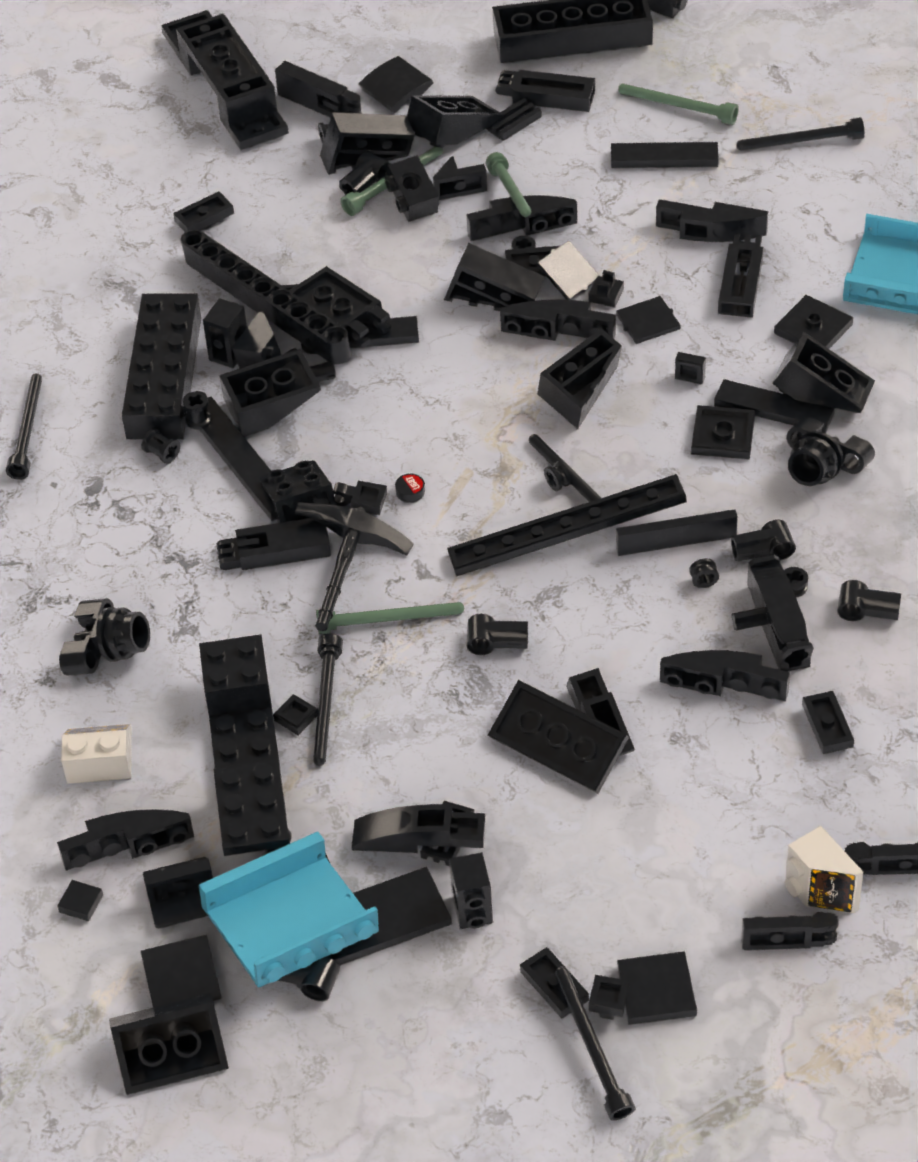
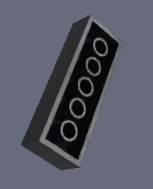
(569, 27)
(161, 365)

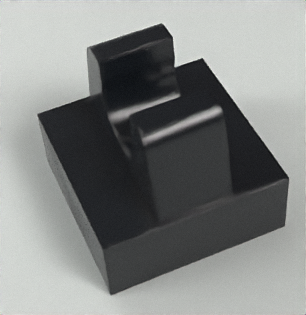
(606, 290)
(608, 996)

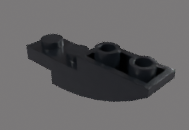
(504, 216)
(710, 224)
(549, 317)
(714, 669)
(418, 825)
(133, 830)

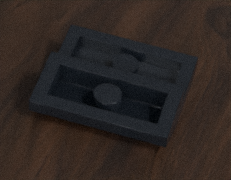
(395, 83)
(180, 971)

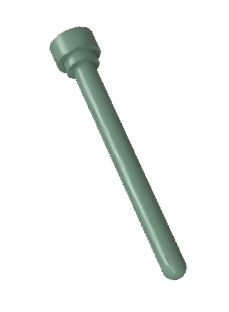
(725, 112)
(498, 166)
(354, 202)
(392, 615)

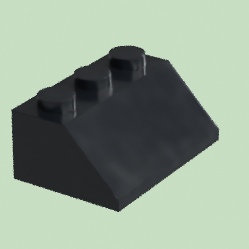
(168, 1043)

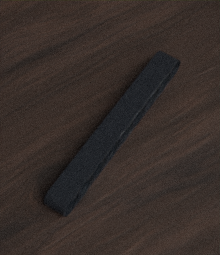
(267, 296)

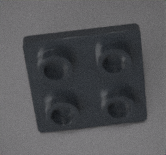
(175, 891)

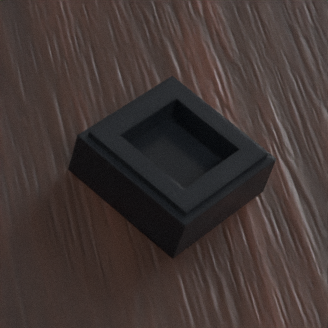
(690, 368)
(295, 714)
(80, 900)

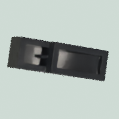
(592, 698)

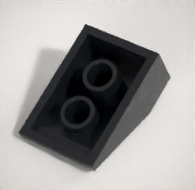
(449, 118)
(822, 377)
(268, 391)

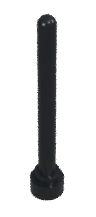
(853, 129)
(19, 464)
(576, 481)
(330, 649)
(618, 1103)

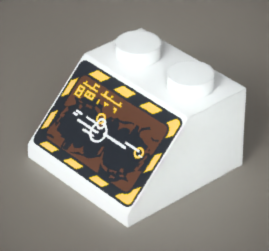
(97, 753)
(823, 873)

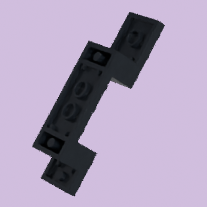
(241, 85)
(244, 746)

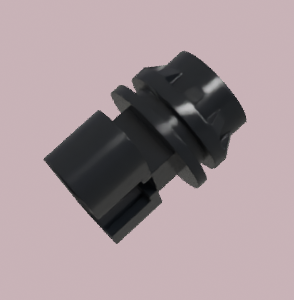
(820, 457)
(107, 632)

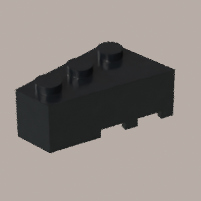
(355, 133)
(492, 280)
(580, 376)

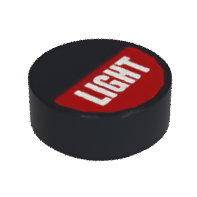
(410, 487)

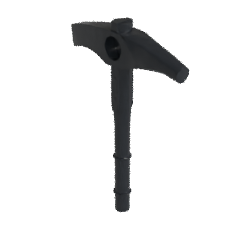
(355, 528)

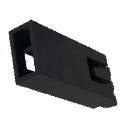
(548, 89)
(315, 91)
(740, 291)
(274, 545)

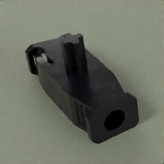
(777, 614)

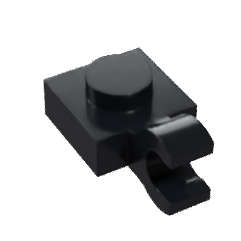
(364, 495)

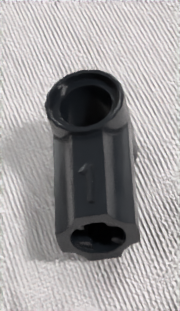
(368, 170)
(770, 540)
(859, 601)
(486, 634)

